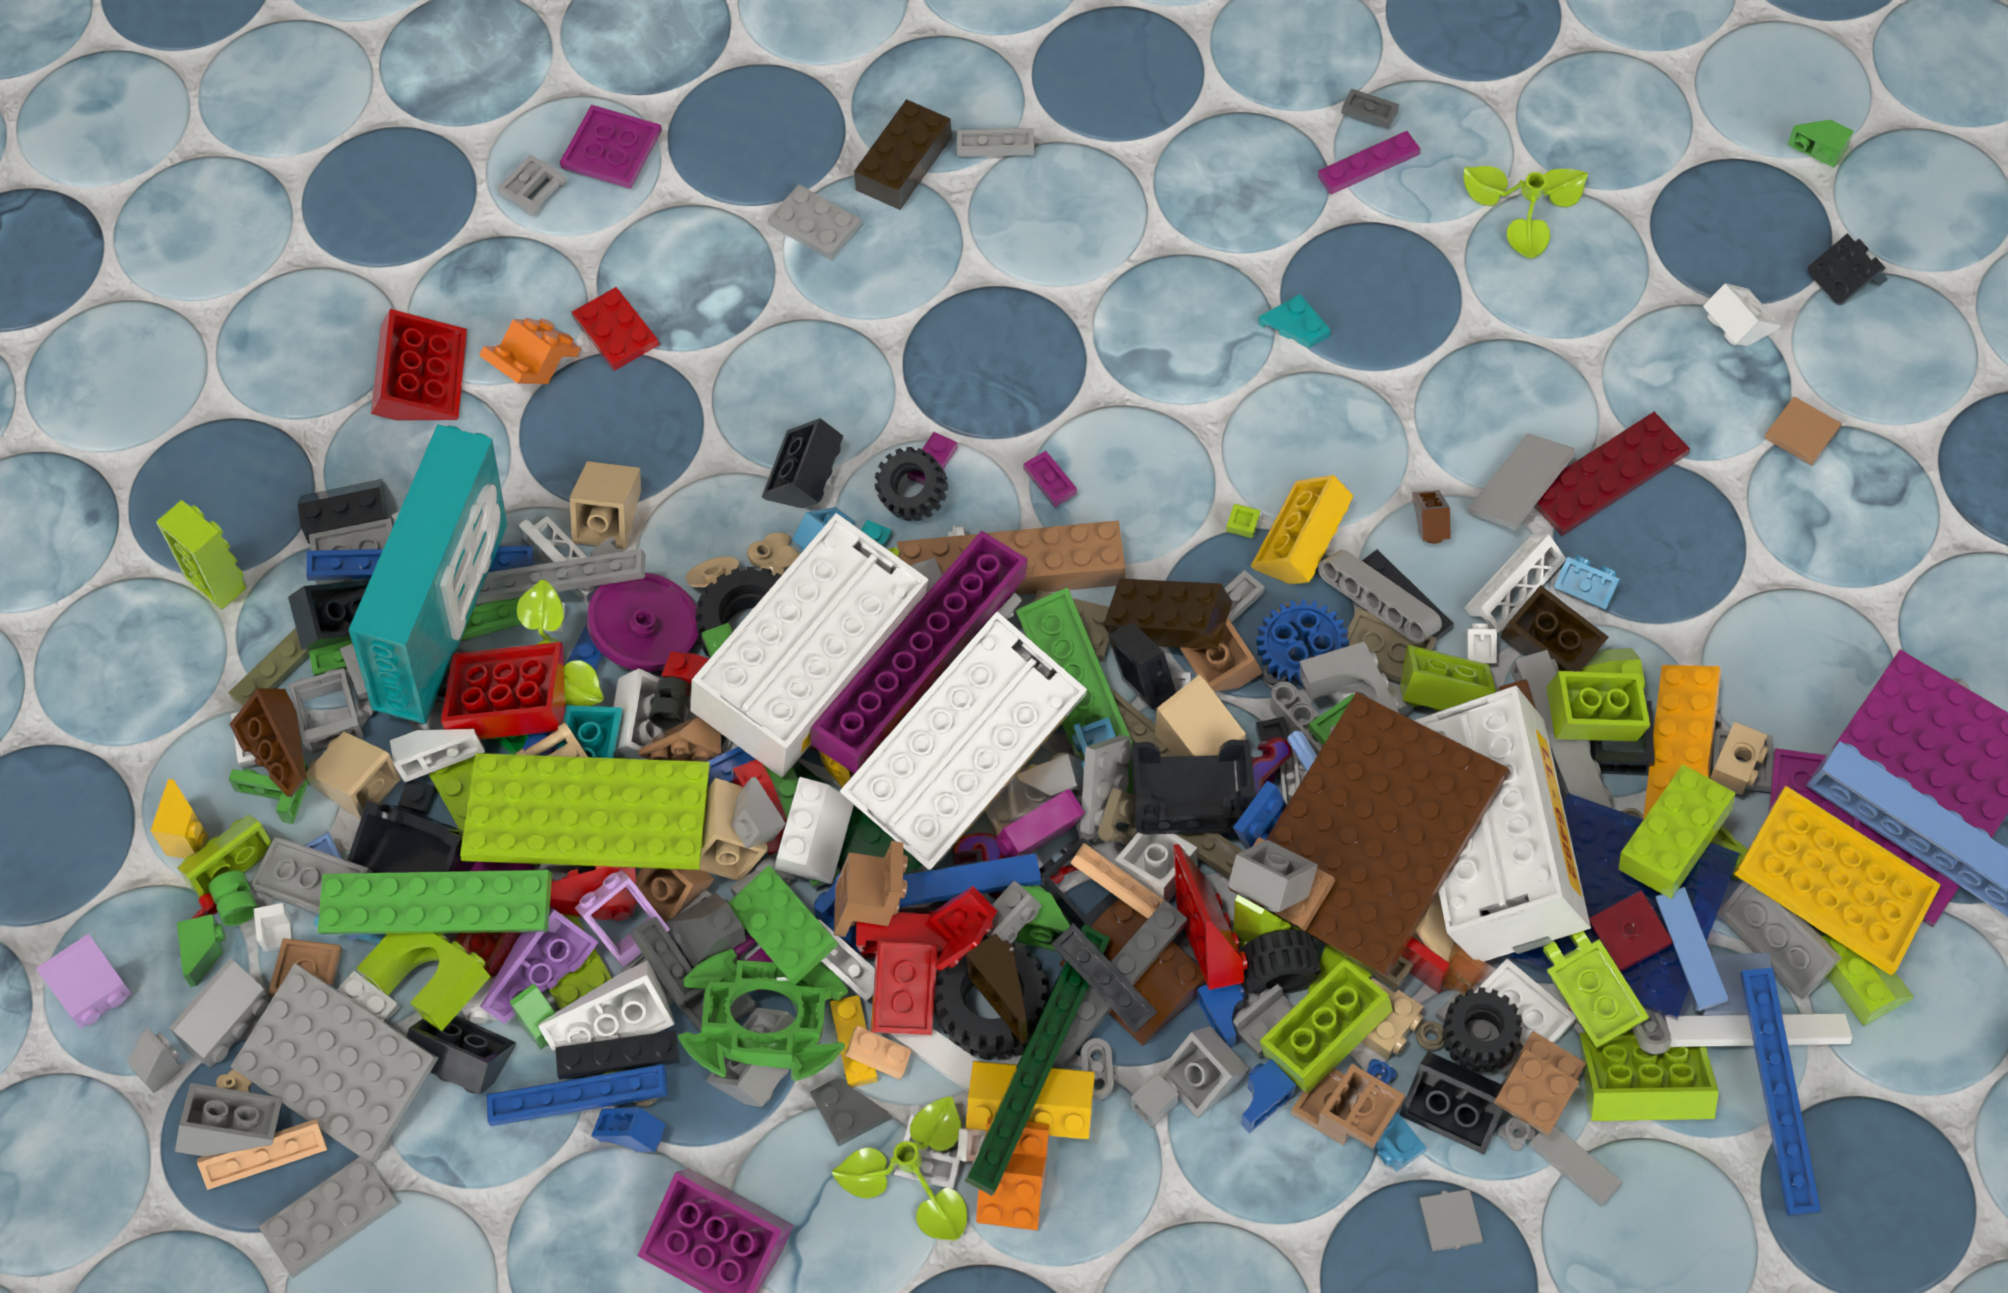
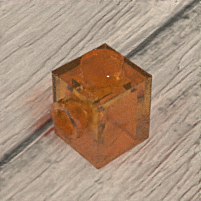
(1462, 971)

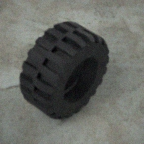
(731, 595)
(981, 1033)

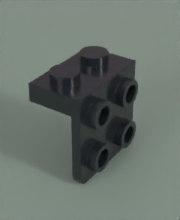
(1846, 269)

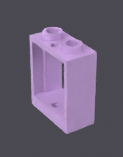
(626, 949)

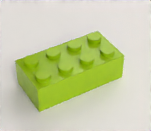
(202, 553)
(1676, 831)
(1326, 1025)

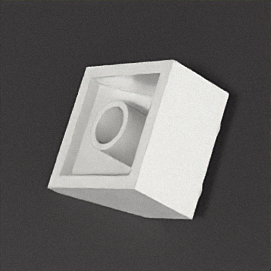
(1740, 315)

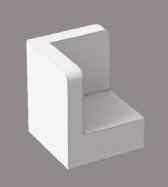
(272, 926)

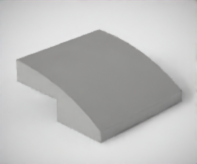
(937, 1167)

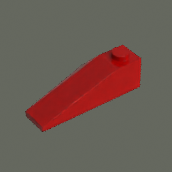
(571, 888)

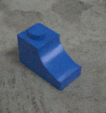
(1220, 1008)
(1269, 1091)
(629, 1128)

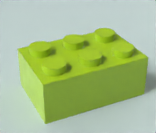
(1597, 706)

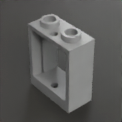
(304, 689)

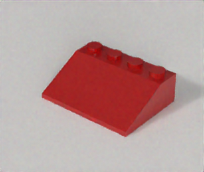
(418, 368)
(506, 691)
(1208, 926)

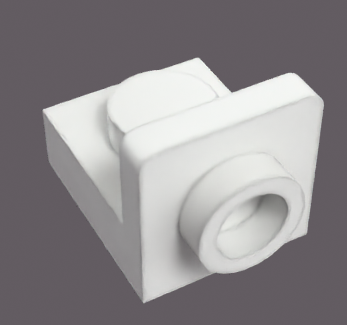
(1482, 644)

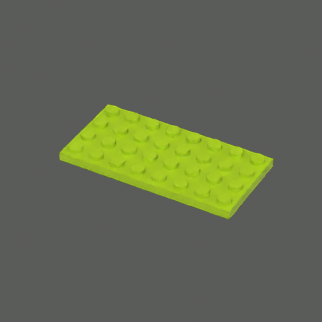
(586, 811)

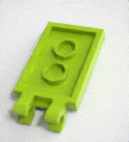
(1594, 990)

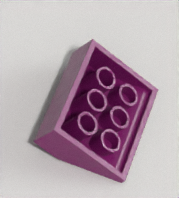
(713, 1237)

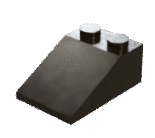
(1553, 626)
(995, 975)

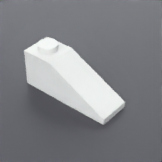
(432, 750)
(850, 967)

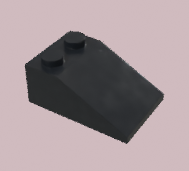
(325, 612)

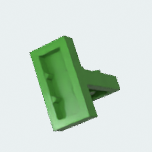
(261, 785)

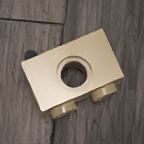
(1742, 743)

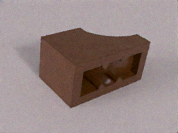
(1432, 516)

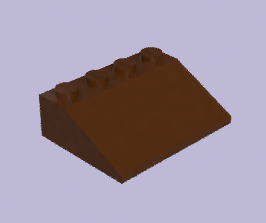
(1169, 981)

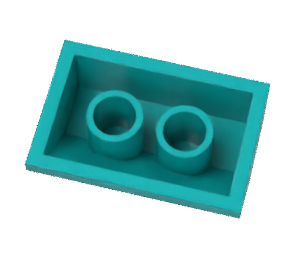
(594, 729)

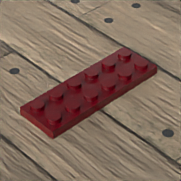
(1610, 472)

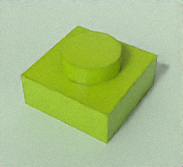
(1243, 520)

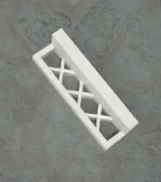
(547, 549)
(1509, 575)

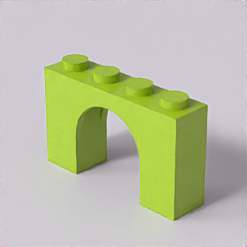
(449, 989)

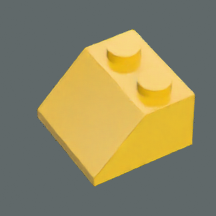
(177, 825)

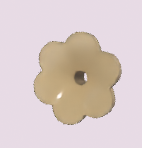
(234, 1081)

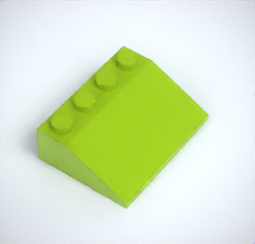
(1636, 1085)

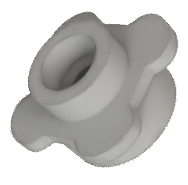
(1516, 1141)

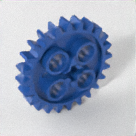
(1279, 652)

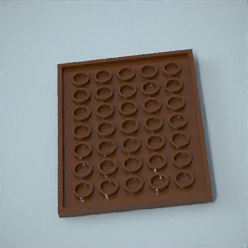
(1386, 820)

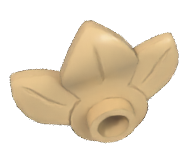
(777, 553)

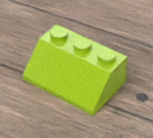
(1442, 679)
(233, 850)
(1865, 986)

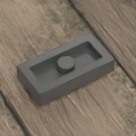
(1370, 108)

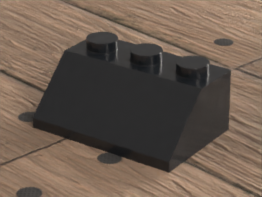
(803, 464)
(342, 507)
(465, 1052)
(1453, 1102)

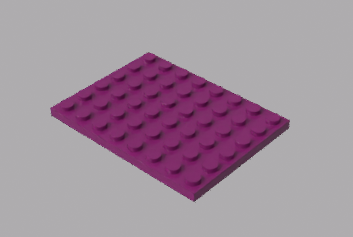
(1939, 742)

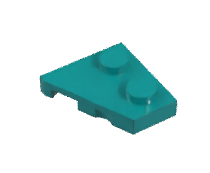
(1296, 321)

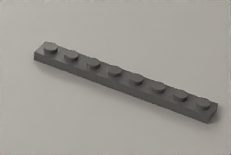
(1132, 964)

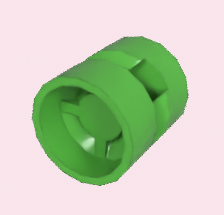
(233, 898)

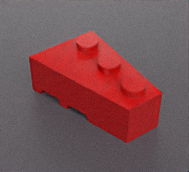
(901, 928)

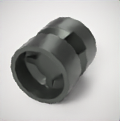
(670, 703)

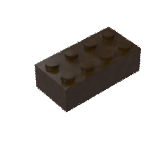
(903, 154)
(1171, 611)

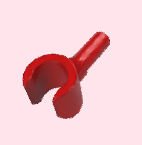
(1063, 871)
(207, 906)

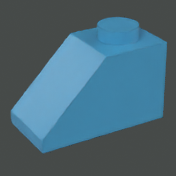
(813, 523)

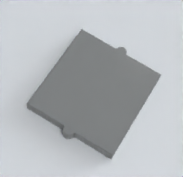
(1450, 1220)

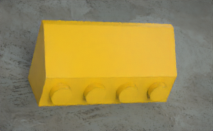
(1303, 529)
(1062, 1103)

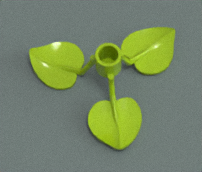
(1527, 236)
(544, 610)
(865, 1170)

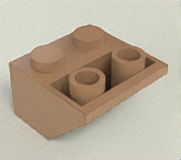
(685, 742)

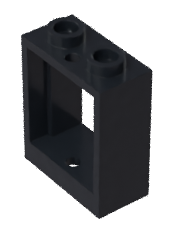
(1139, 665)
(1625, 761)
(1062, 901)

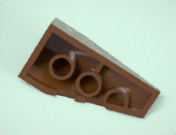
(271, 733)

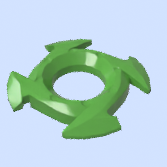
(790, 1048)

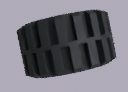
(896, 468)
(1281, 959)
(1490, 1008)

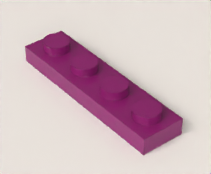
(1368, 162)

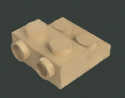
(1391, 1032)

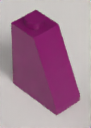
(1040, 825)

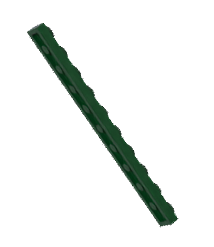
(1030, 1074)

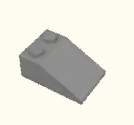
(226, 1121)

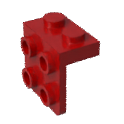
(964, 923)

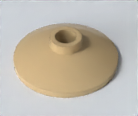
(709, 570)

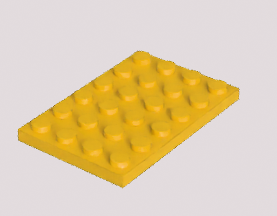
(1838, 880)

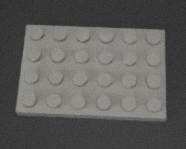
(334, 1062)

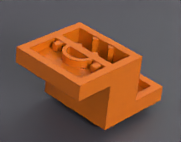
(530, 351)
(1021, 1186)

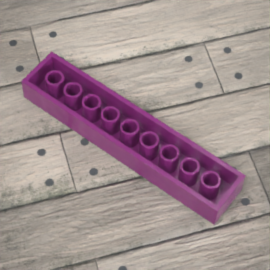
(918, 651)

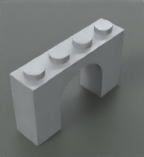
(1347, 669)

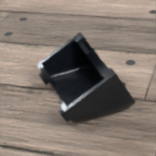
(1191, 791)
(405, 842)

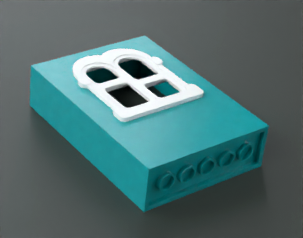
(430, 574)

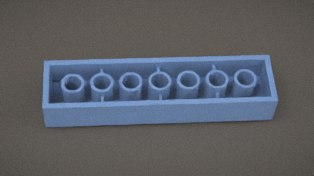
(1914, 823)

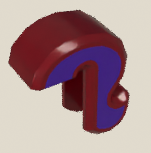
(1274, 754)
(977, 847)

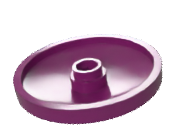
(642, 622)

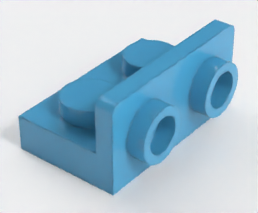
(1587, 582)
(1399, 1144)

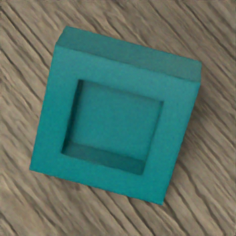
(877, 532)

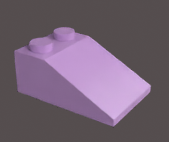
(84, 981)

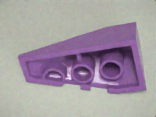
(539, 960)

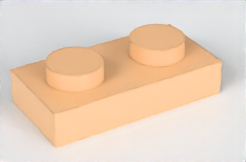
(878, 1052)

